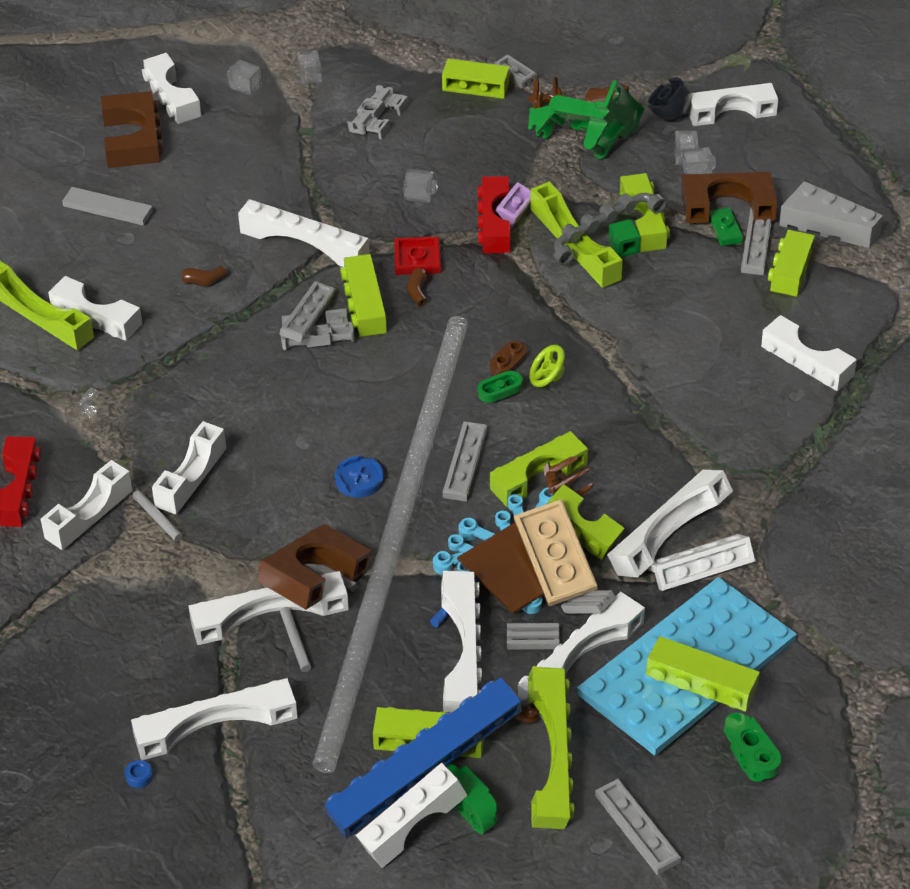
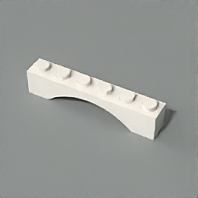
(264, 221)
(639, 548)
(458, 600)
(218, 617)
(615, 623)
(265, 703)

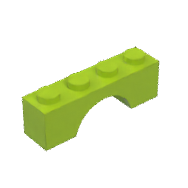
(651, 225)
(513, 476)

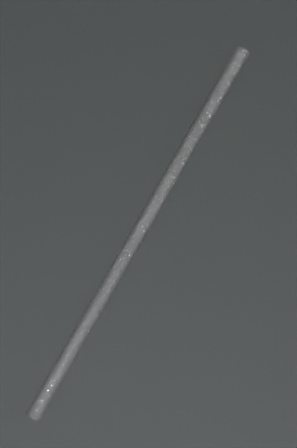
(389, 550)

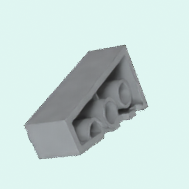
(830, 215)

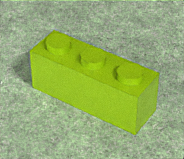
(475, 78)
(791, 262)

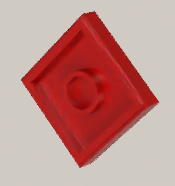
(417, 253)

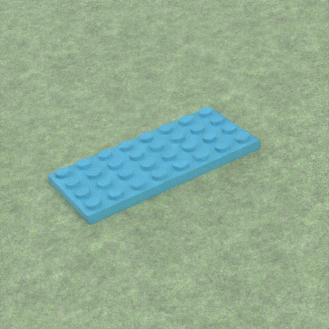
(712, 621)

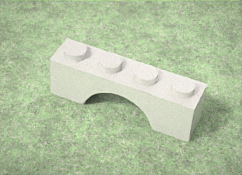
(755, 99)
(180, 102)
(116, 319)
(830, 367)
(204, 450)
(107, 489)
(434, 793)

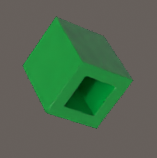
(624, 238)

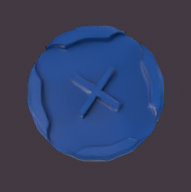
(359, 476)

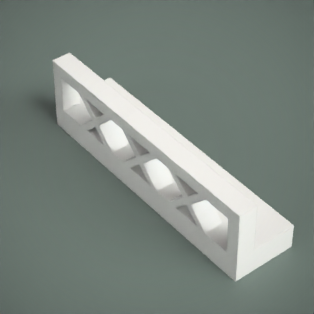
(702, 561)

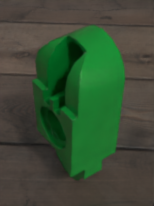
(743, 733)
(479, 806)

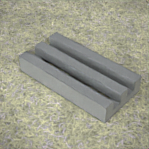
(514, 71)
(590, 602)
(532, 632)

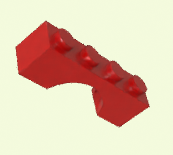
(496, 230)
(20, 459)

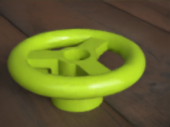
(550, 368)

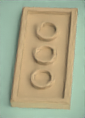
(555, 552)

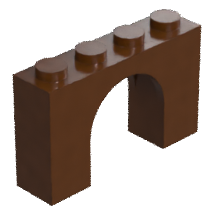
(137, 147)
(752, 187)
(323, 546)

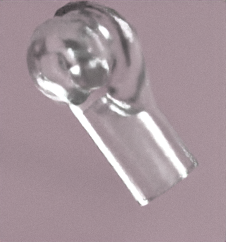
(86, 402)

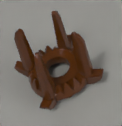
(539, 98)
(556, 477)

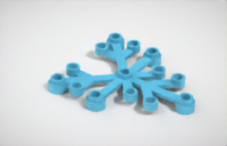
(470, 530)

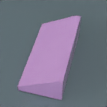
(514, 204)

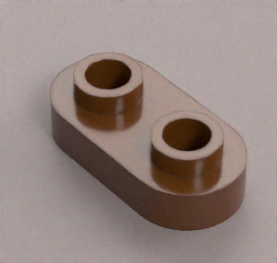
(508, 357)

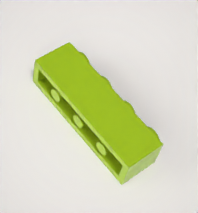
(364, 295)
(702, 673)
(401, 726)

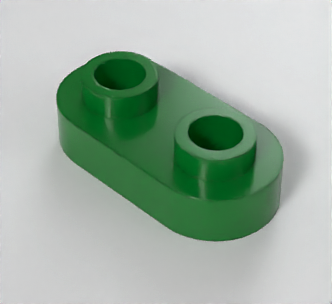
(499, 386)

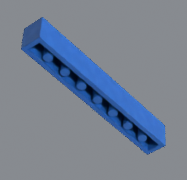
(411, 762)

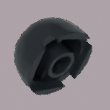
(670, 100)

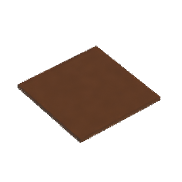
(504, 568)

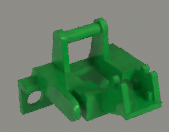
(599, 120)

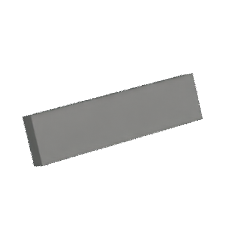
(107, 206)
(756, 246)
(307, 311)
(465, 461)
(637, 826)

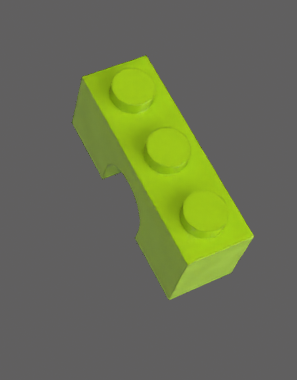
(595, 536)

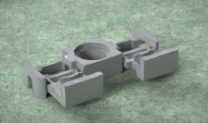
(369, 120)
(324, 334)

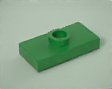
(725, 226)

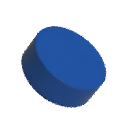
(138, 773)

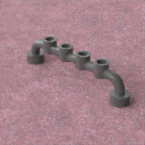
(564, 254)

